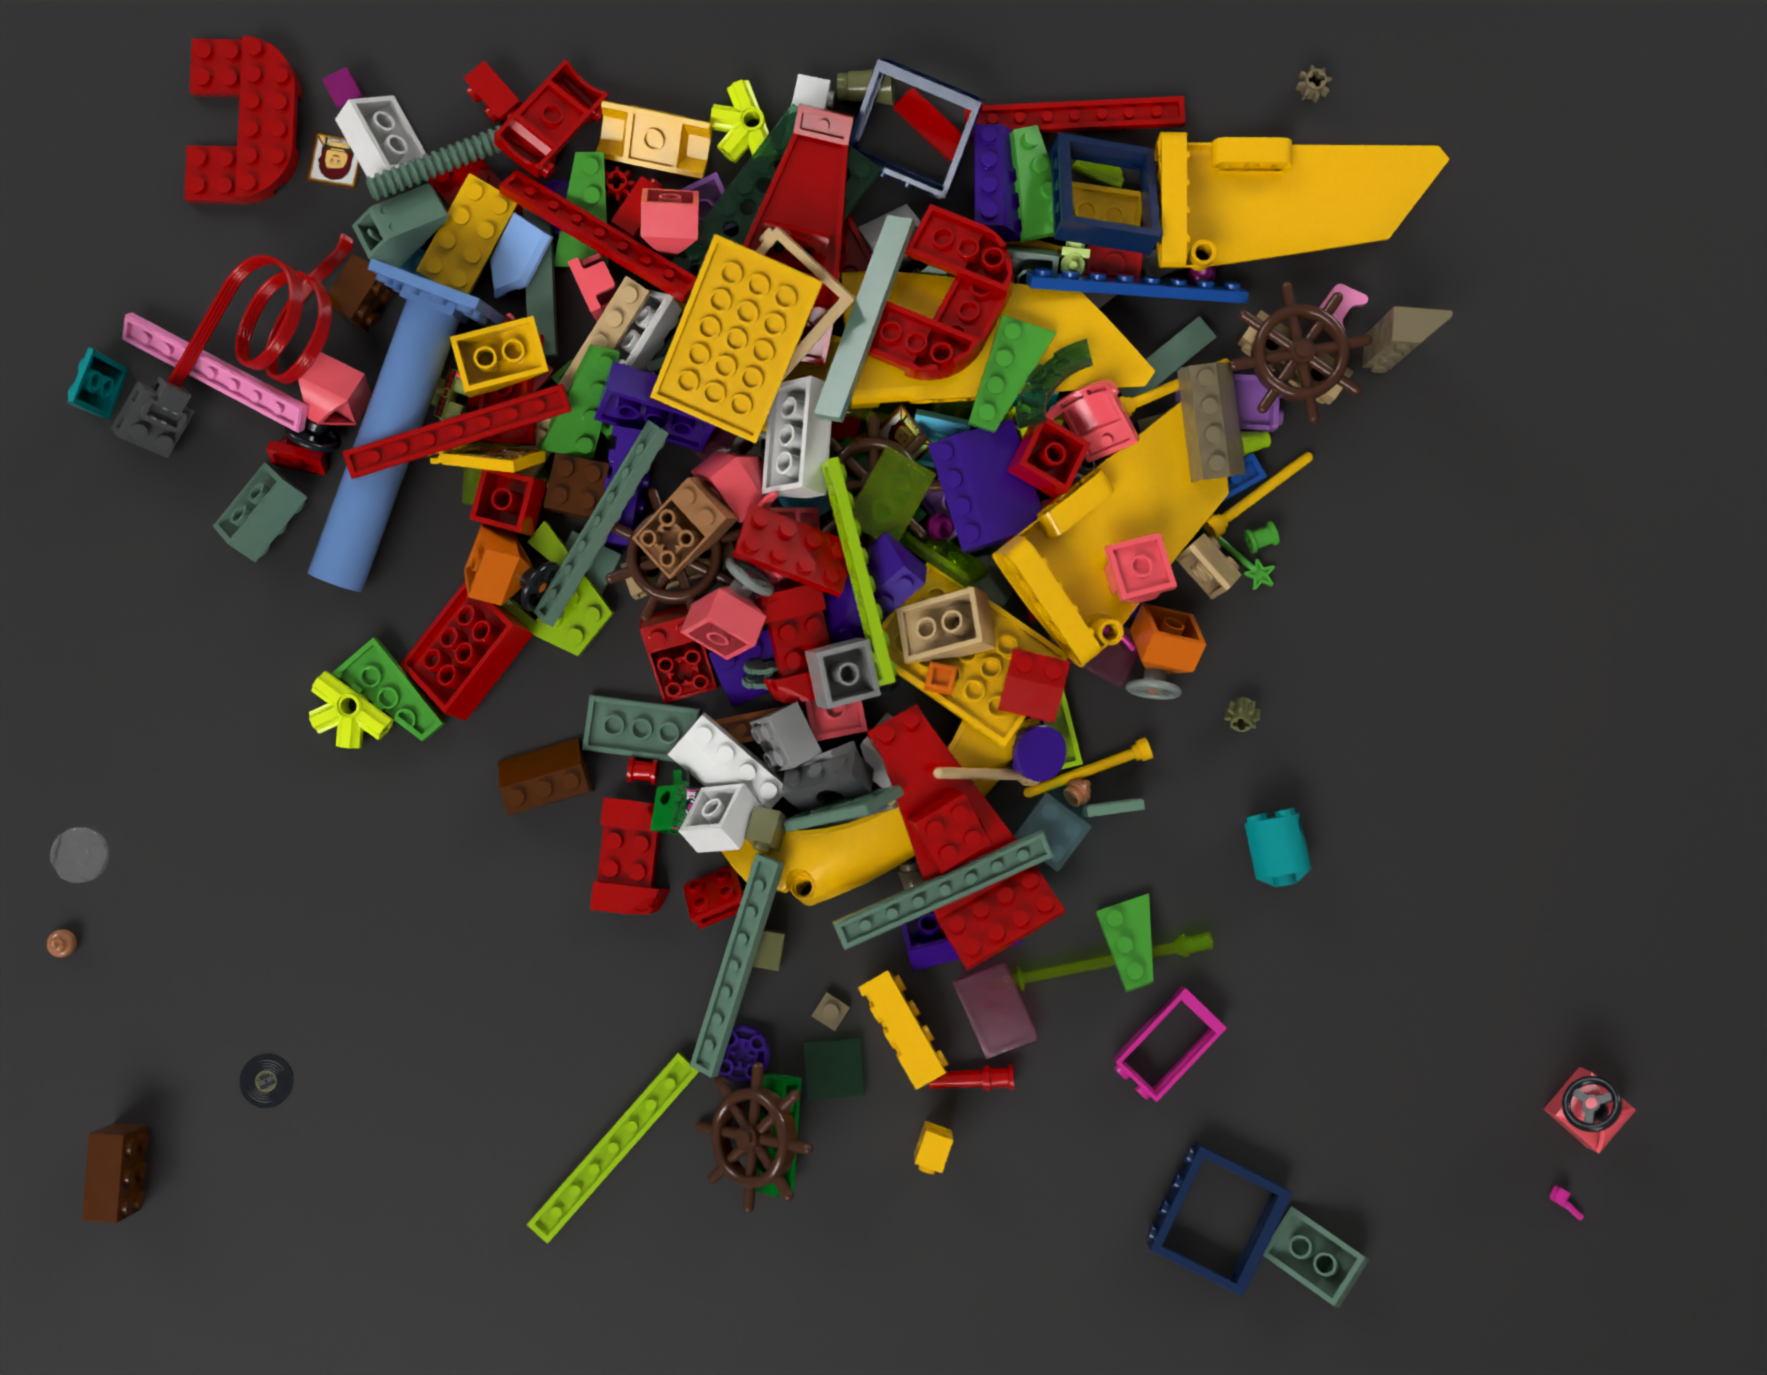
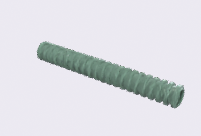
(433, 164)

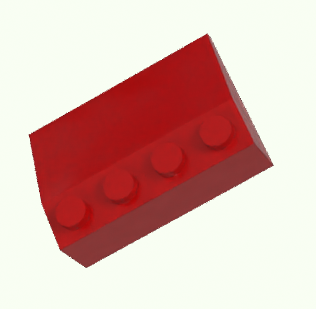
(465, 652)

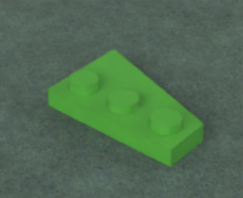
(1129, 940)

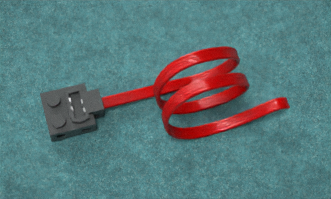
(160, 414)

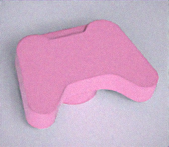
(1351, 299)

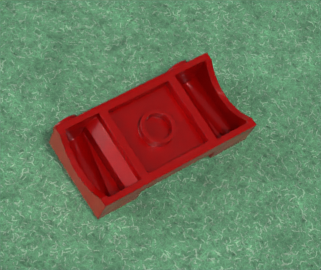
(549, 120)

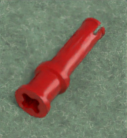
(986, 1078)

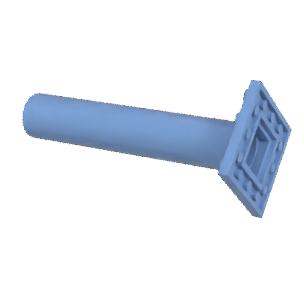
(396, 406)

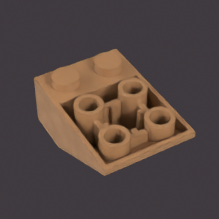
(684, 526)

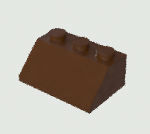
(544, 777)

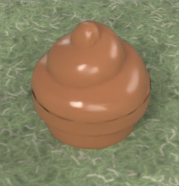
(1077, 792)
(61, 943)

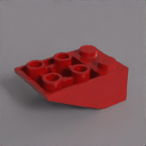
(677, 661)

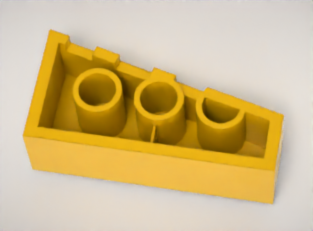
(904, 1029)

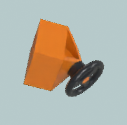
(501, 568)

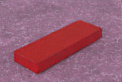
(929, 123)

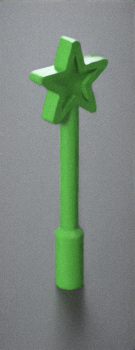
(1257, 571)

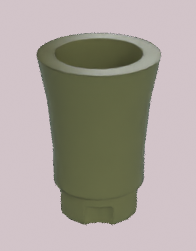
(854, 84)

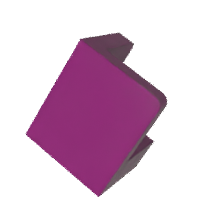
(342, 87)

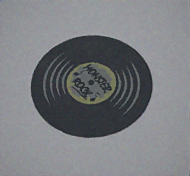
(266, 1081)

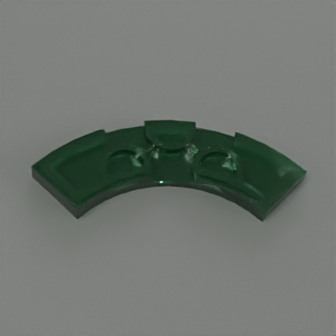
(1044, 380)

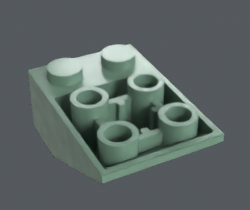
(400, 225)

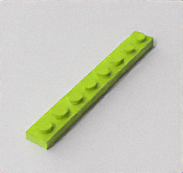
(856, 561)
(612, 1148)

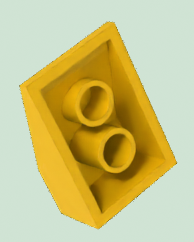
(499, 356)

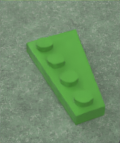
(1032, 183)
(589, 193)
(1011, 361)
(578, 431)
(385, 683)

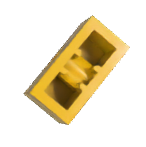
(933, 1148)

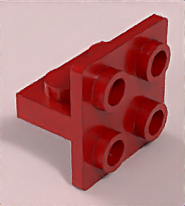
(713, 896)

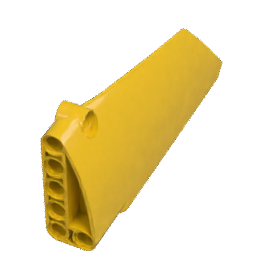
(1281, 199)
(1057, 310)
(1130, 495)

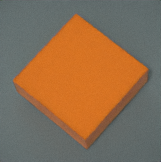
(940, 678)

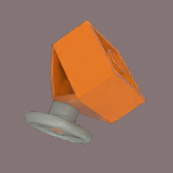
(1166, 645)

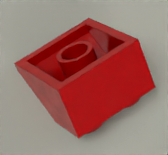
(1033, 685)

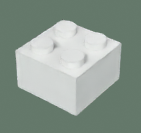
(719, 818)

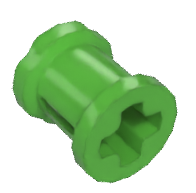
(1261, 537)

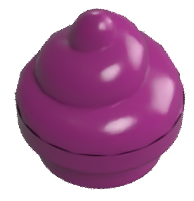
(1208, 274)
(939, 527)

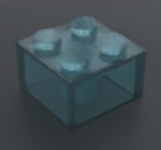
(1061, 826)

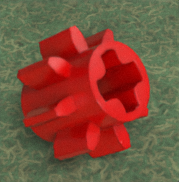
(612, 181)

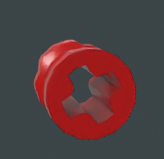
(642, 770)

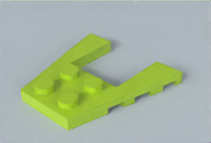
(583, 614)

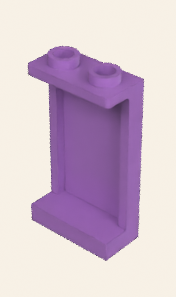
(1248, 396)

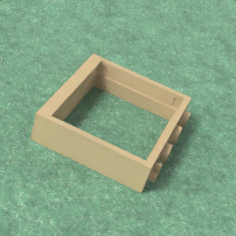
(768, 239)

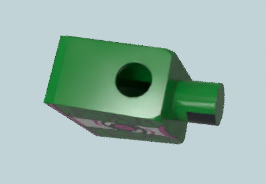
(673, 803)

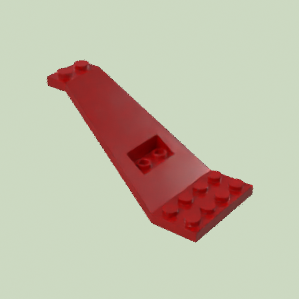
(809, 205)
(990, 917)

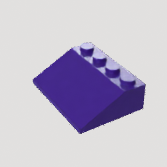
(981, 494)

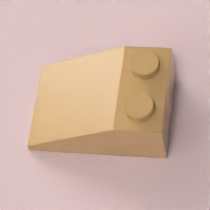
(1209, 566)
(946, 626)

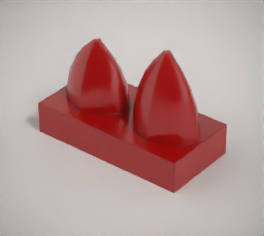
(290, 455)

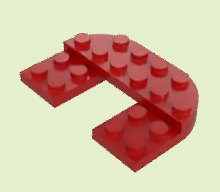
(266, 122)
(969, 310)

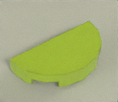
(1103, 174)

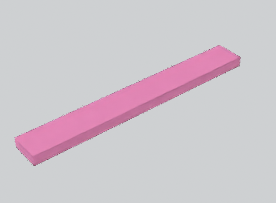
(217, 373)

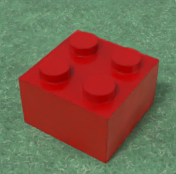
(1049, 458)
(508, 501)
(948, 830)

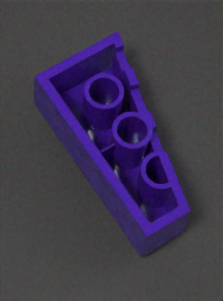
(636, 505)

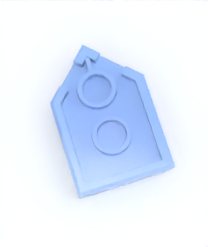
(517, 255)

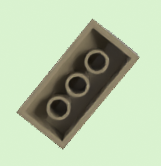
(1399, 334)
(1211, 421)

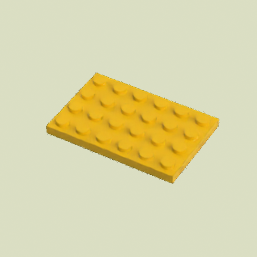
(736, 338)
(978, 675)

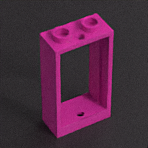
(1215, 1029)

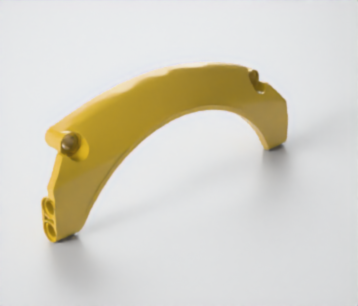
(868, 847)

